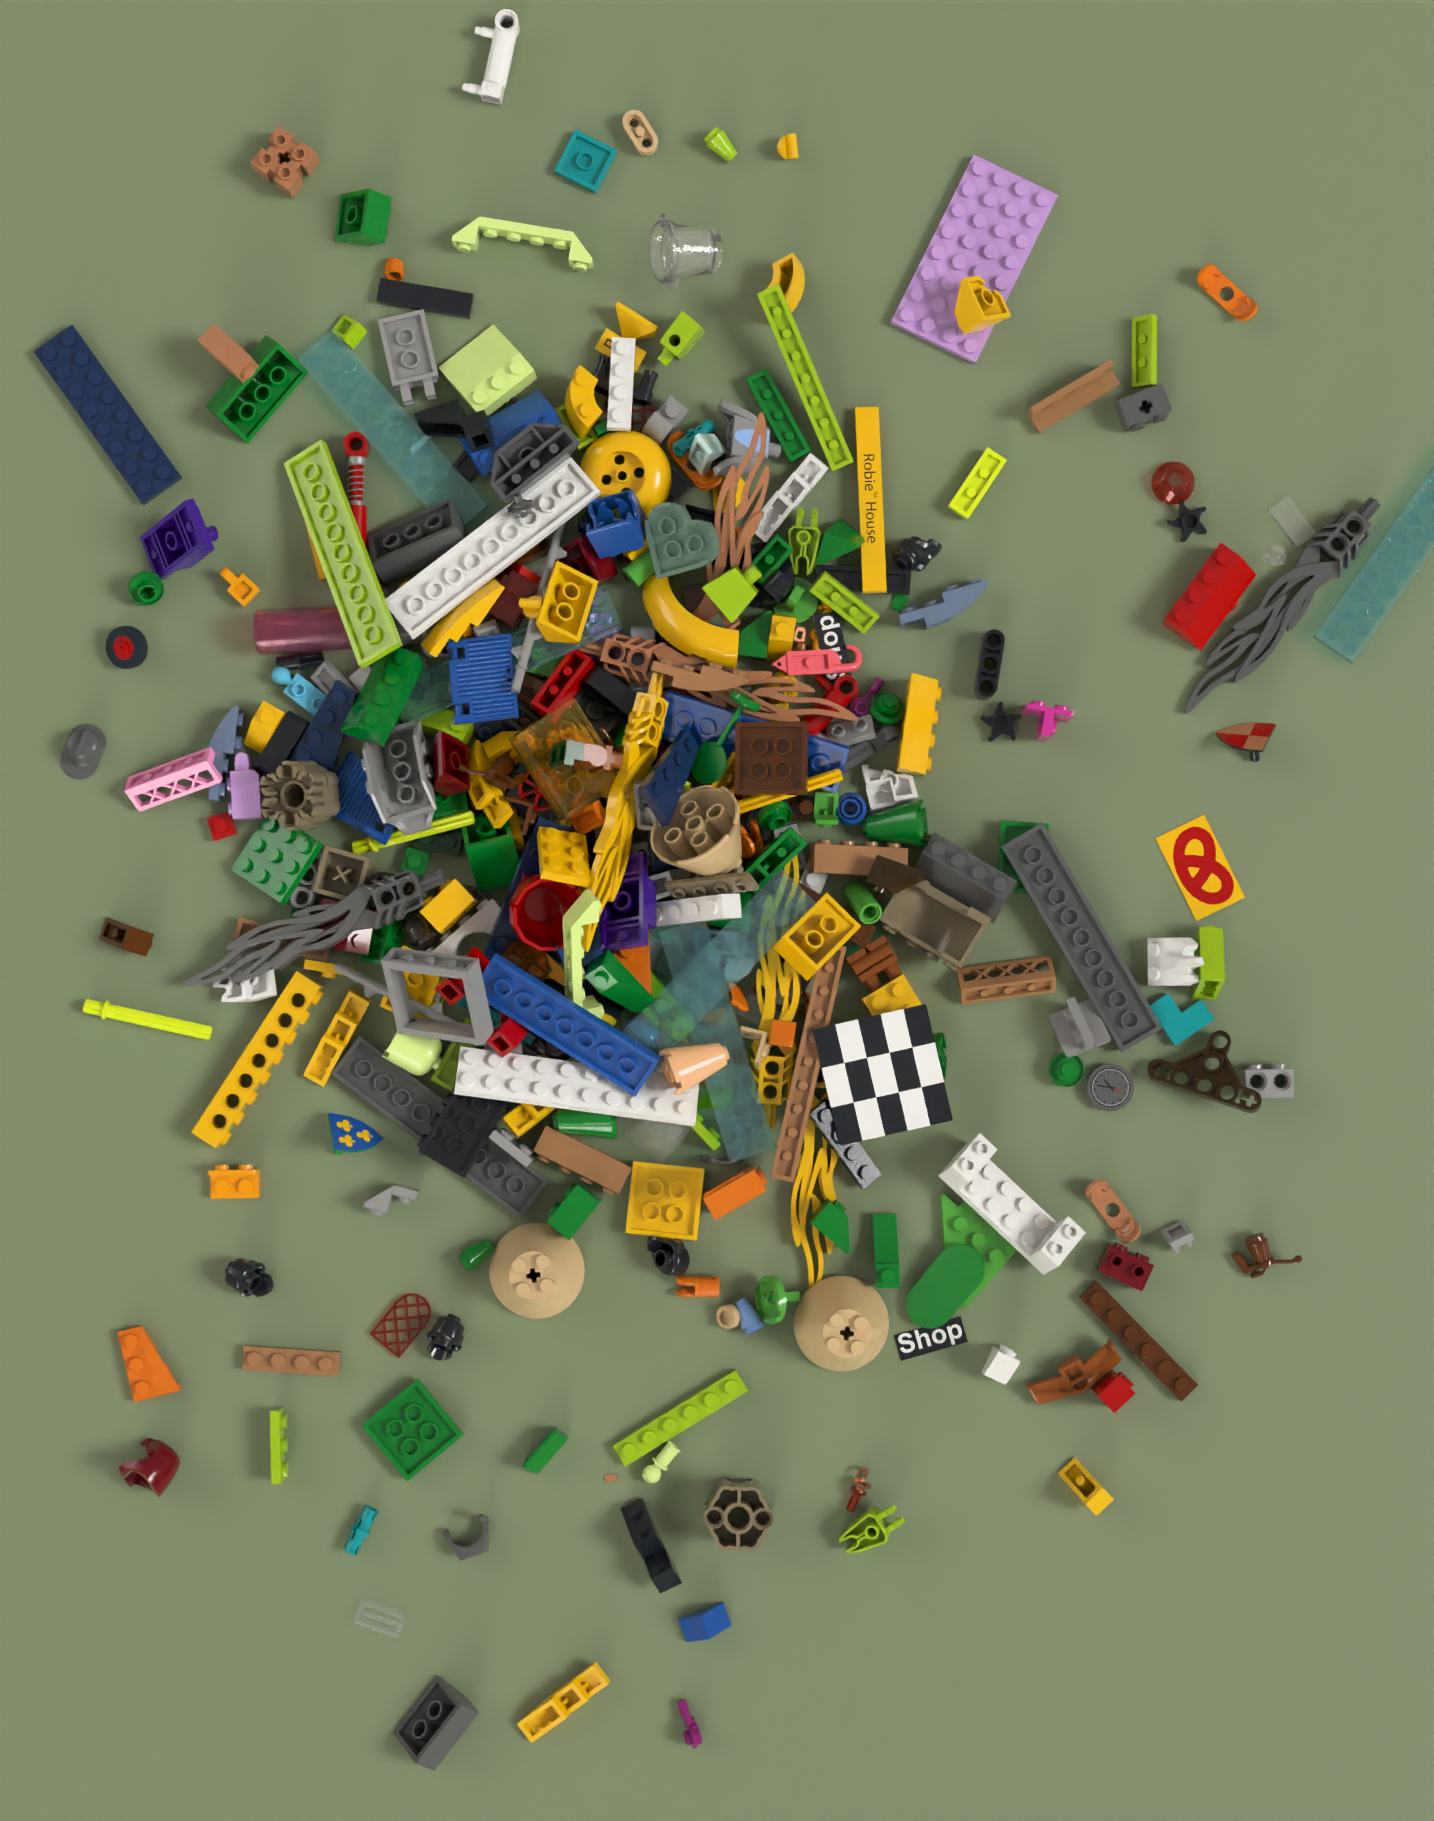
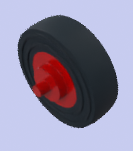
(126, 647)

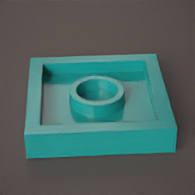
(585, 161)

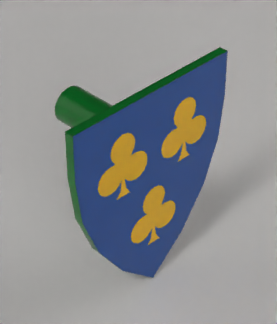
(351, 1134)

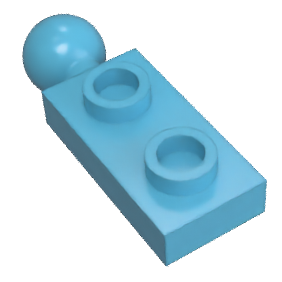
(299, 689)

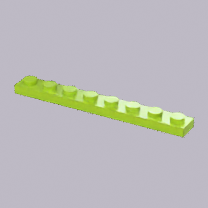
(805, 377)

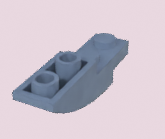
(953, 603)
(225, 742)

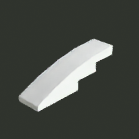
(790, 496)

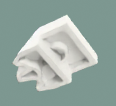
(1172, 961)
(251, 990)

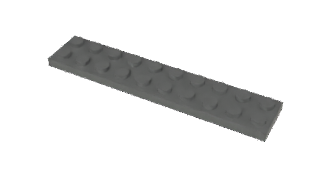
(1081, 937)
(412, 1108)

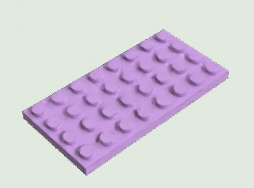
(981, 234)

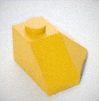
(978, 306)

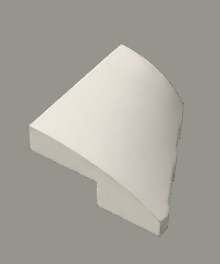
(887, 789)

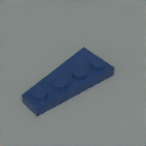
(323, 736)
(668, 777)

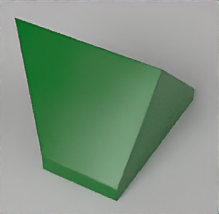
(838, 541)

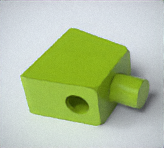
(684, 329)
(733, 590)

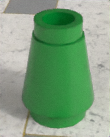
(475, 1254)

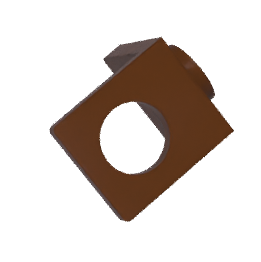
(530, 816)

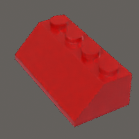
(1209, 597)

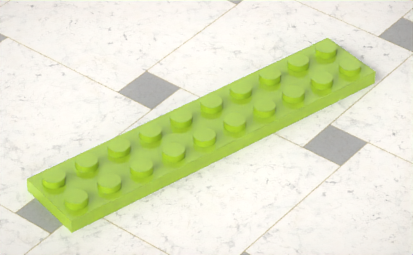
(342, 554)

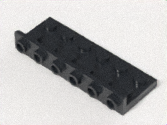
(463, 1129)

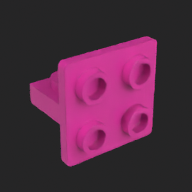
(1047, 717)

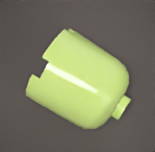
(414, 1053)

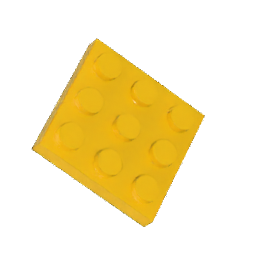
(665, 1200)

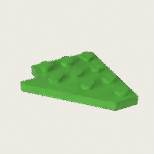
(965, 1226)

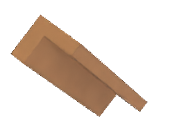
(1073, 397)
(1007, 984)

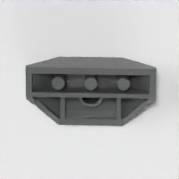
(530, 457)

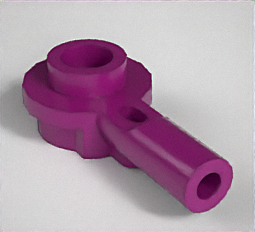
(860, 705)
(692, 1734)

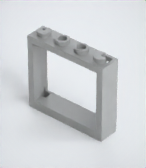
(442, 965)

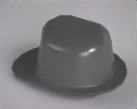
(83, 751)

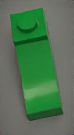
(885, 1250)

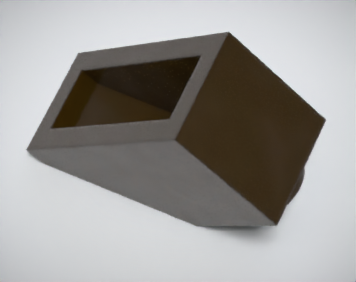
(892, 876)

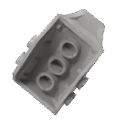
(401, 778)

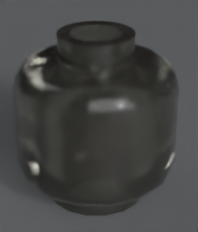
(418, 930)

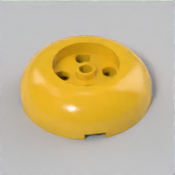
(638, 452)

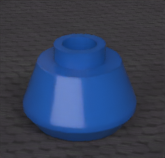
(858, 808)

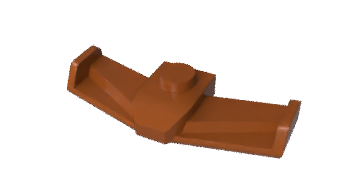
(1075, 1376)

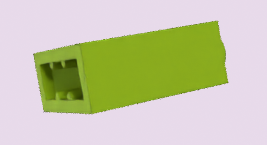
(1212, 974)

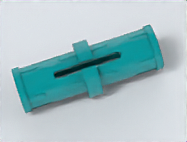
(684, 444)
(360, 1530)

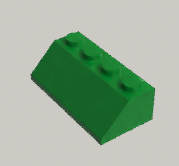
(250, 404)
(383, 696)

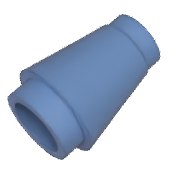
(749, 1317)

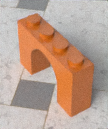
(735, 1191)

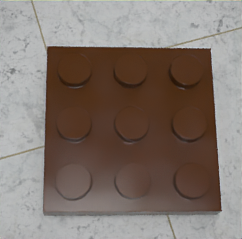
(771, 758)

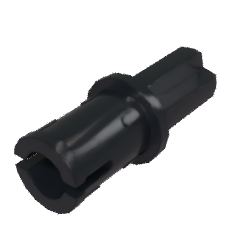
(300, 661)

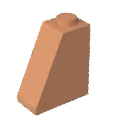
(228, 353)

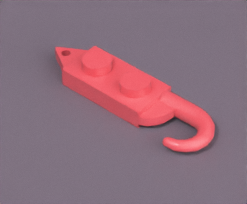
(816, 662)

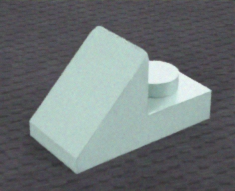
(705, 450)

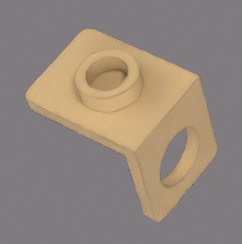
(761, 1036)

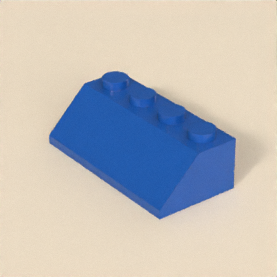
(510, 423)

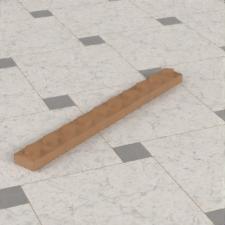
(806, 1070)

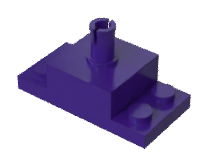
(178, 540)
(633, 911)

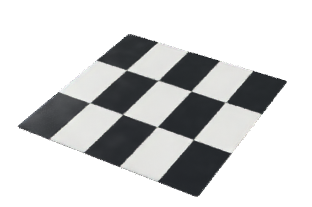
(882, 1074)

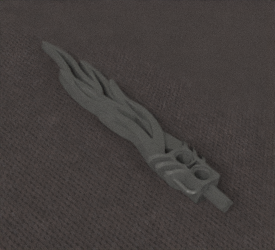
(1307, 566)
(298, 928)

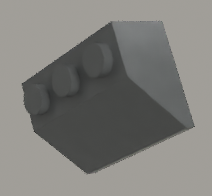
(435, 1723)

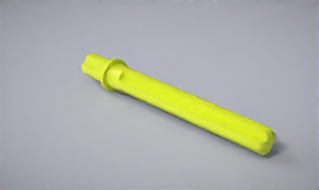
(437, 826)
(147, 1019)

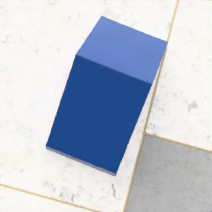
(705, 1623)

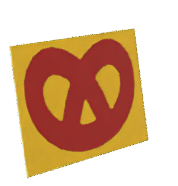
(1200, 867)

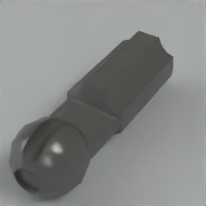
(860, 752)

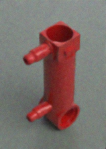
(833, 694)

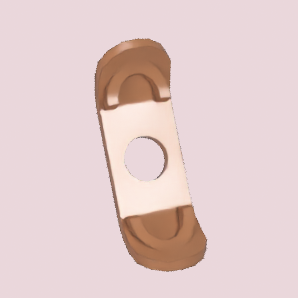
(1122, 1224)

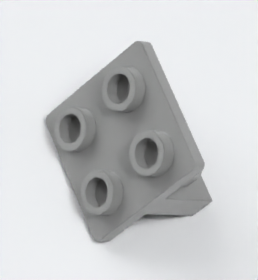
(1078, 1027)

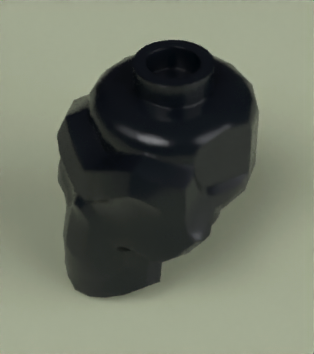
(915, 553)
(668, 1255)
(248, 1278)
(445, 1337)

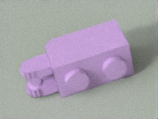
(245, 790)

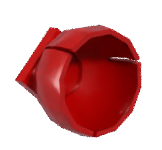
(539, 910)

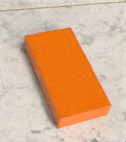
(588, 818)

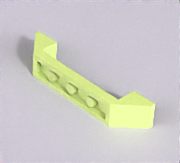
(468, 238)
(582, 912)

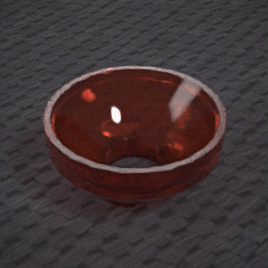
(1164, 491)

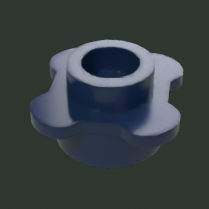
(582, 524)

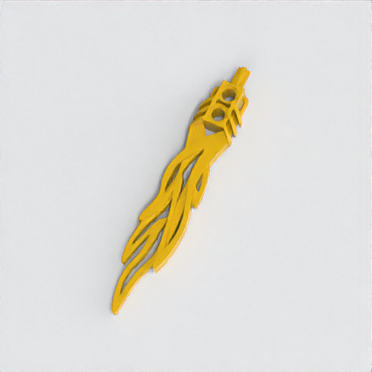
(614, 842)
(767, 977)
(808, 1181)

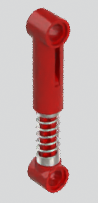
(356, 463)

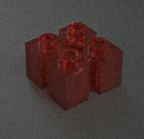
(506, 608)

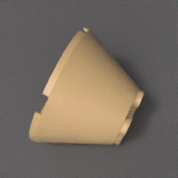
(702, 833)
(548, 1252)
(826, 1312)

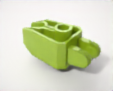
(805, 541)
(871, 1529)

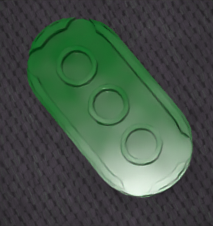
(945, 1286)

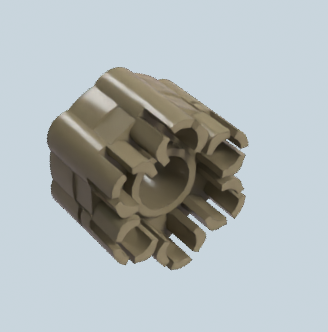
(285, 794)
(738, 1494)

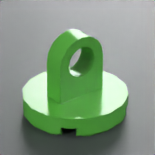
(799, 602)
(772, 1299)

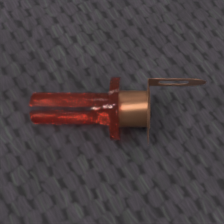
(801, 645)
(858, 1490)

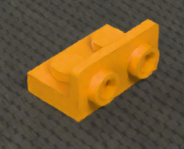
(234, 1182)

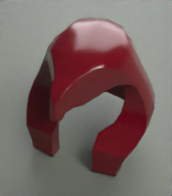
(154, 1471)

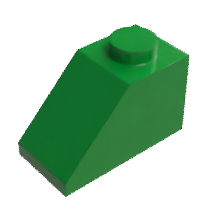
(755, 638)
(833, 1223)

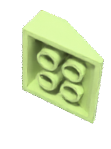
(488, 371)

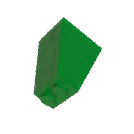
(490, 853)

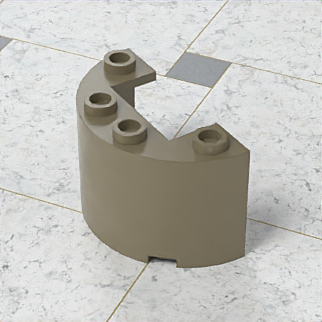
(935, 923)

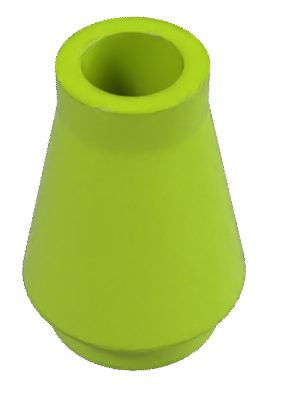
(720, 144)

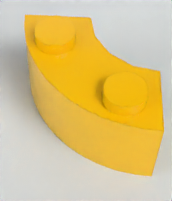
(790, 276)
(580, 402)

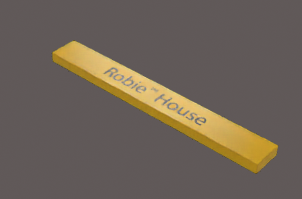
(870, 499)

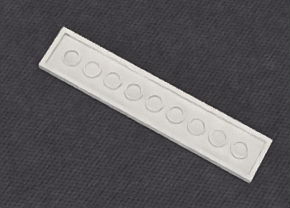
(490, 549)
(568, 1087)

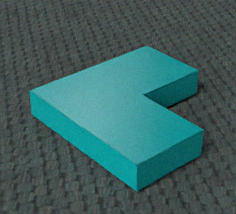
(1180, 1024)

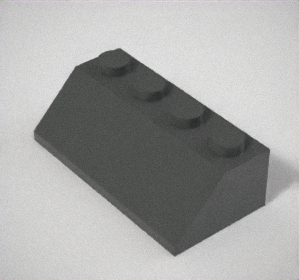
(415, 540)
(965, 877)

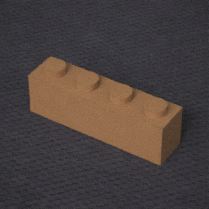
(851, 859)
(583, 1159)

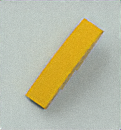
(458, 619)
(337, 1037)
(526, 1116)
(563, 1702)

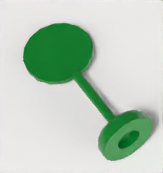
(711, 756)

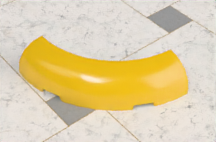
(684, 629)

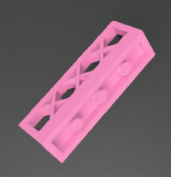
(168, 773)

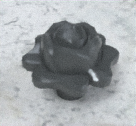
(520, 507)

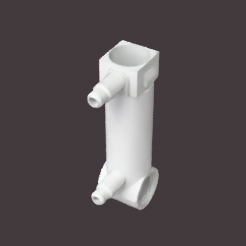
(499, 57)

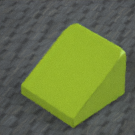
(350, 331)

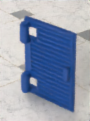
(483, 679)
(355, 802)

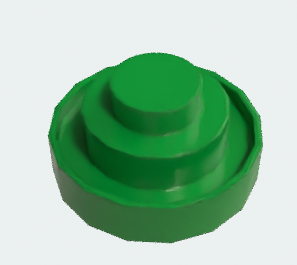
(146, 588)
(887, 708)
(774, 815)
(1065, 1070)

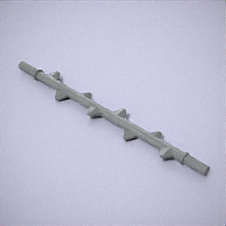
(533, 633)
(372, 987)

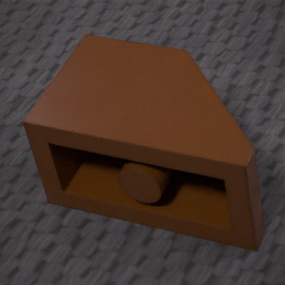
(126, 936)

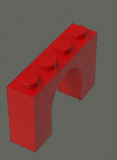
(507, 1033)

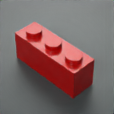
(563, 683)

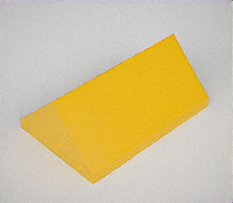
(566, 604)

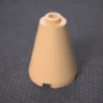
(692, 1064)

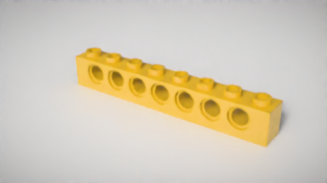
(206, 1127)

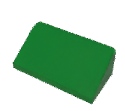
(772, 557)
(545, 1451)

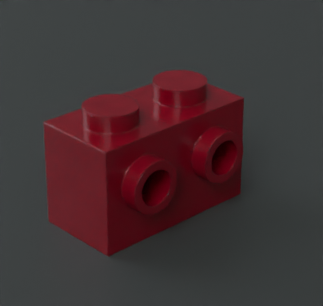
(1125, 1266)

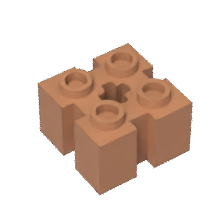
(286, 175)

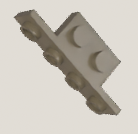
(700, 886)

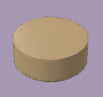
(728, 1316)

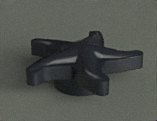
(1188, 521)
(1001, 723)

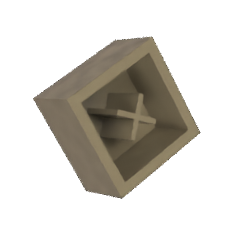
(342, 872)

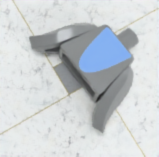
(739, 436)

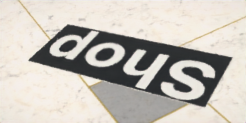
(831, 637)
(926, 1340)

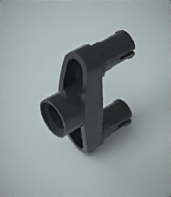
(641, 396)

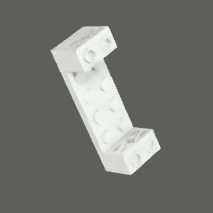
(1009, 1207)

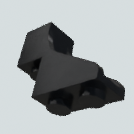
(451, 421)
(650, 1546)

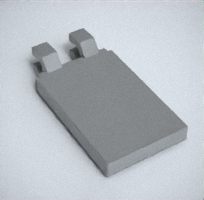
(409, 354)

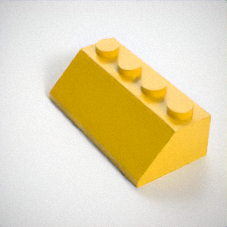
(917, 725)

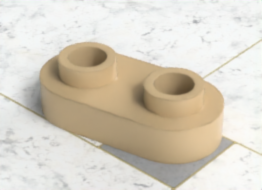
(641, 133)

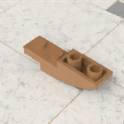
(709, 679)

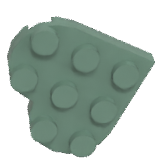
(679, 542)

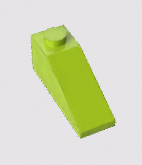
(444, 722)

